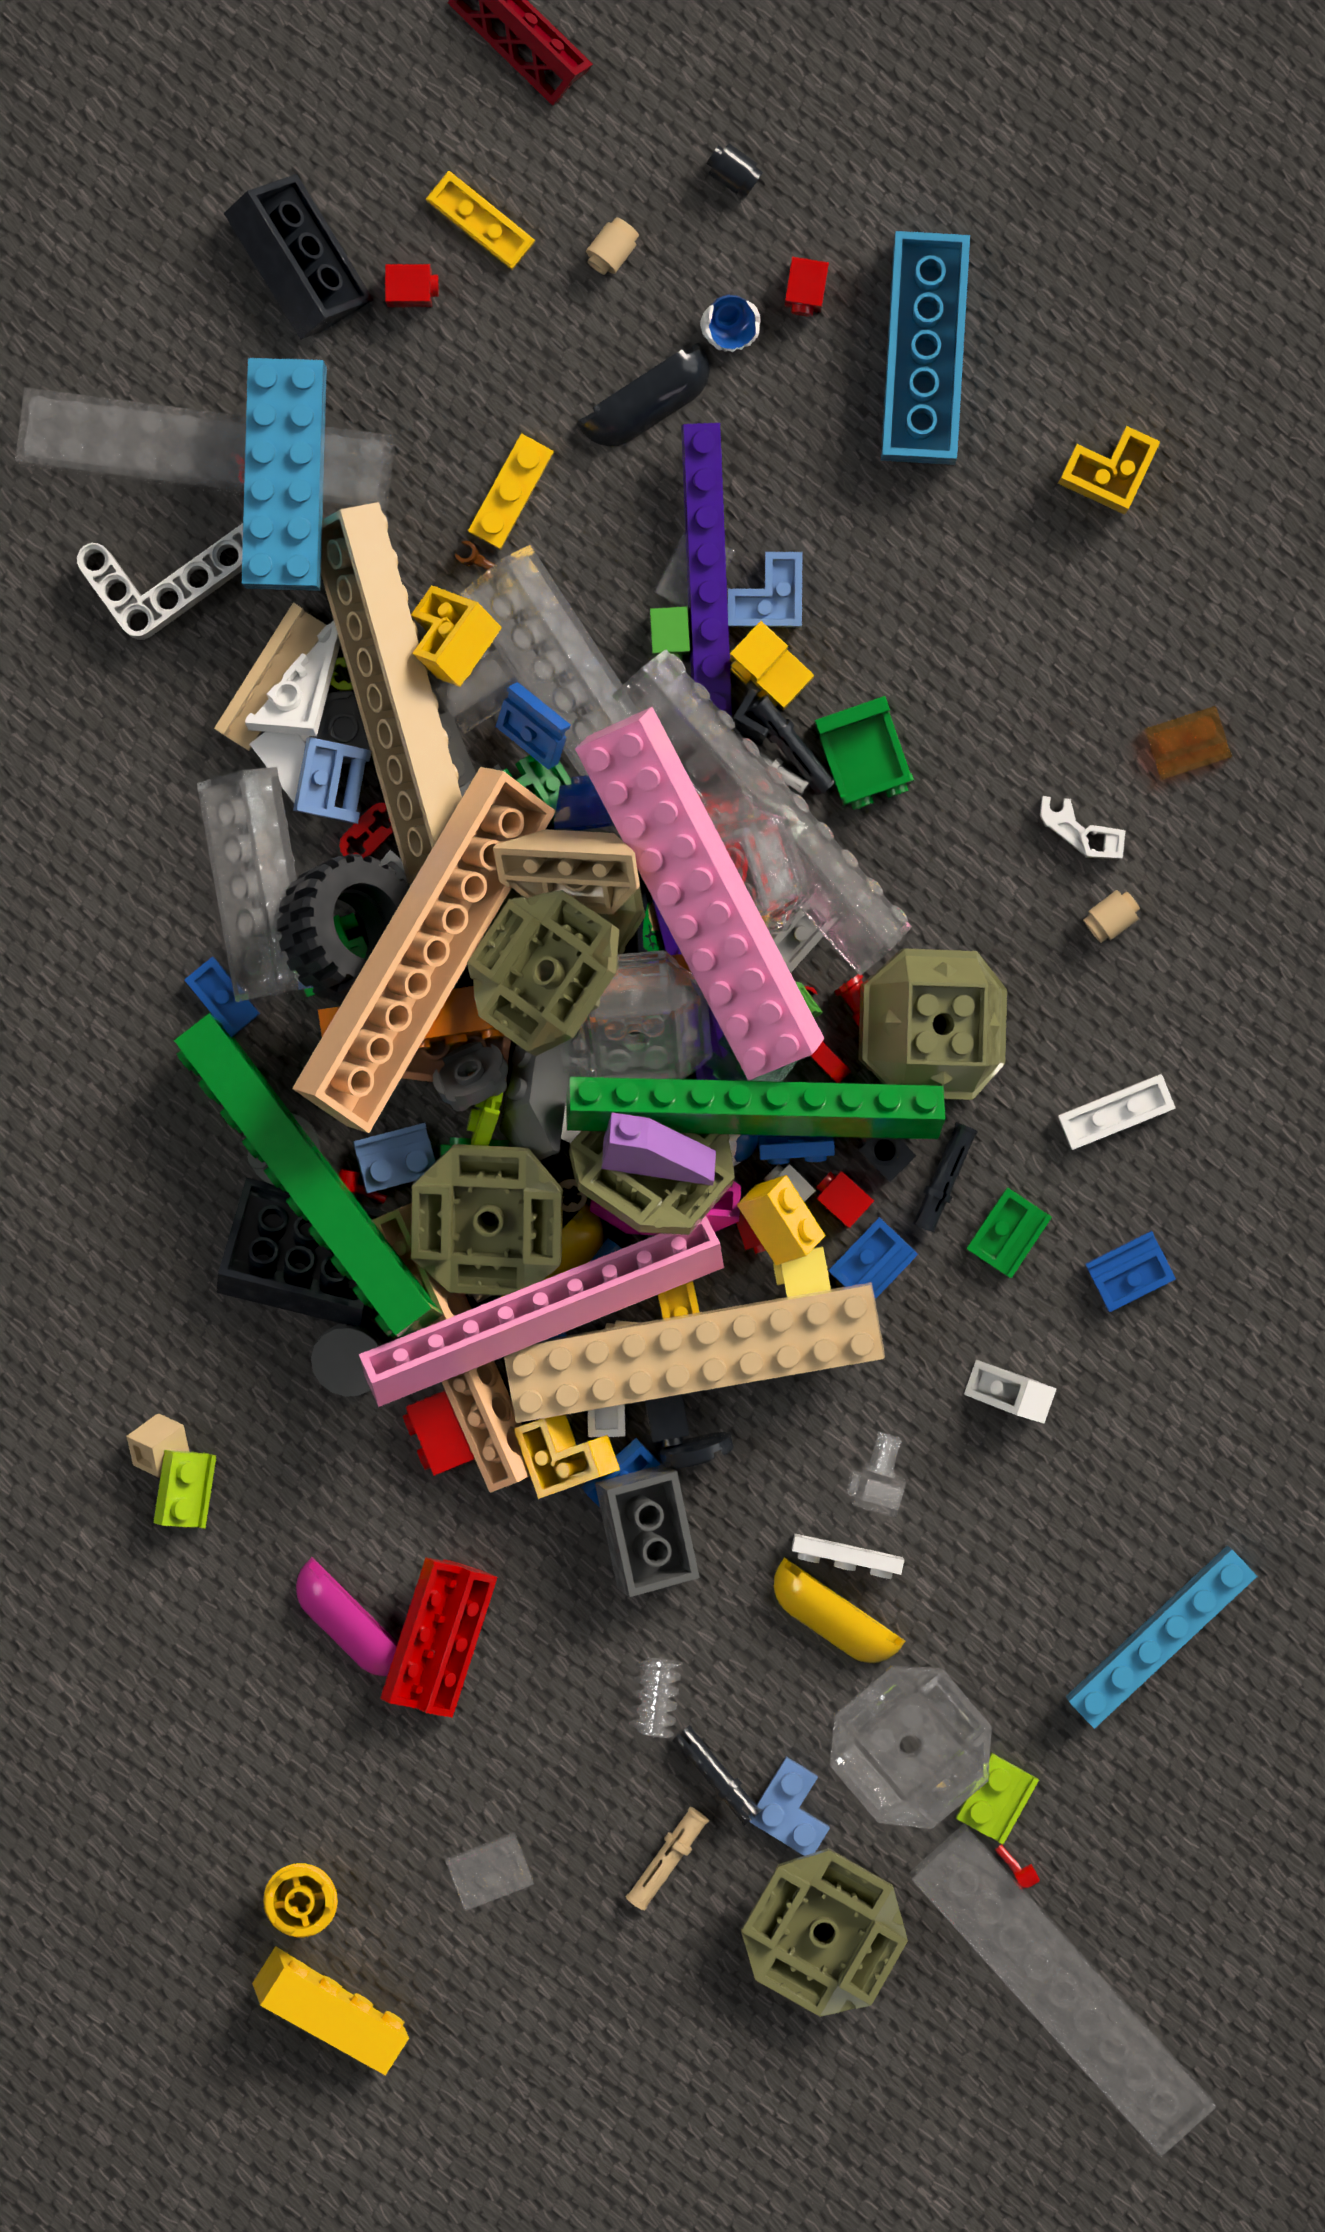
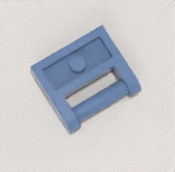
(321, 776)

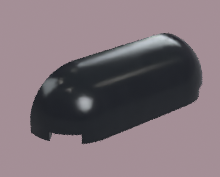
(648, 398)

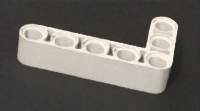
(178, 582)

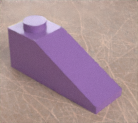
(655, 1150)

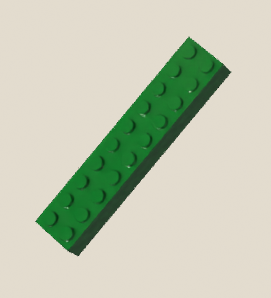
(307, 1176)

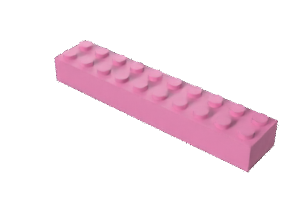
(700, 893)

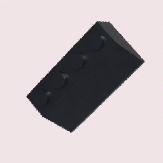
(297, 255)

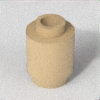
(612, 246)
(1112, 916)

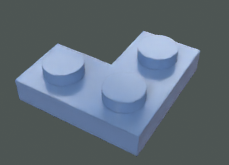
(778, 603)
(781, 1809)

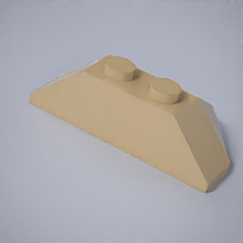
(586, 865)

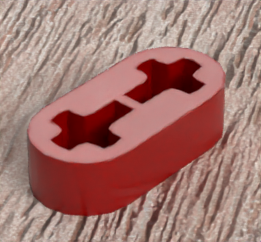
(365, 822)
(830, 1063)

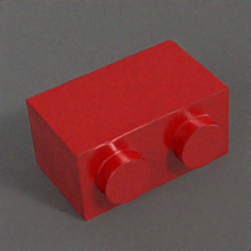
(438, 1432)

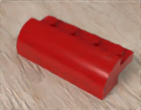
(439, 1637)

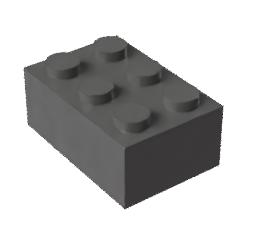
(647, 1530)

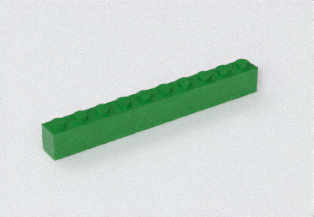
(760, 1107)

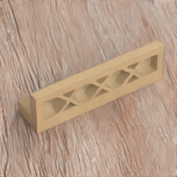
(292, 637)

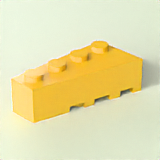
(329, 2011)

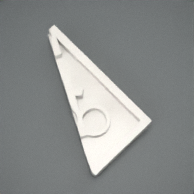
(300, 697)

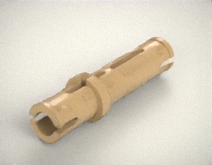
(667, 1858)

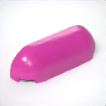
(344, 1619)

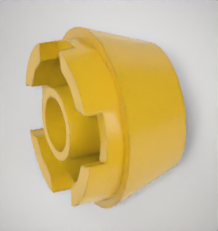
(300, 1900)

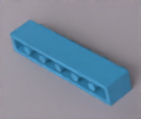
(1161, 1636)

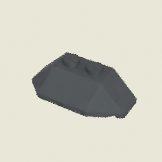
(535, 1101)

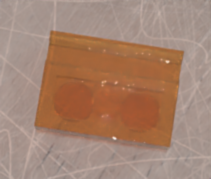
(1188, 742)

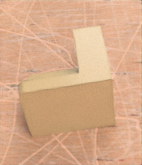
(152, 1438)

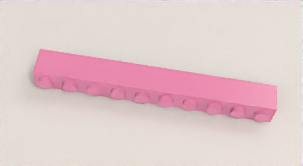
(539, 1312)

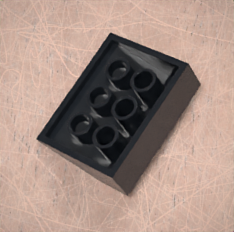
(280, 1263)

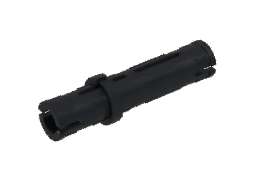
(790, 743)
(944, 1178)
(717, 1775)

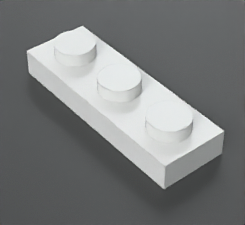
(1116, 1111)
(847, 1556)

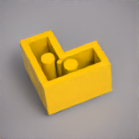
(1113, 479)
(455, 635)
(769, 666)
(555, 1458)

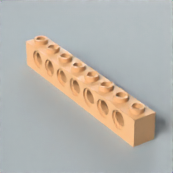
(475, 1395)

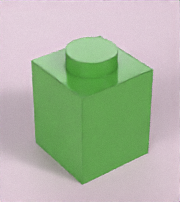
(670, 631)

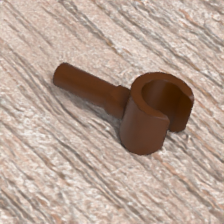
(475, 557)

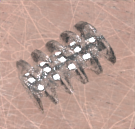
(656, 1697)

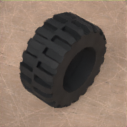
(309, 923)

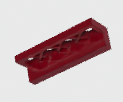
(529, 27)

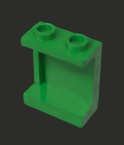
(864, 753)

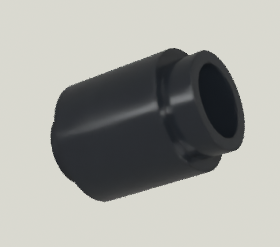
(734, 169)

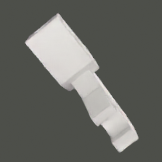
(1065, 826)

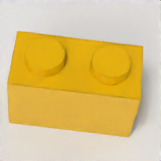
(781, 1220)

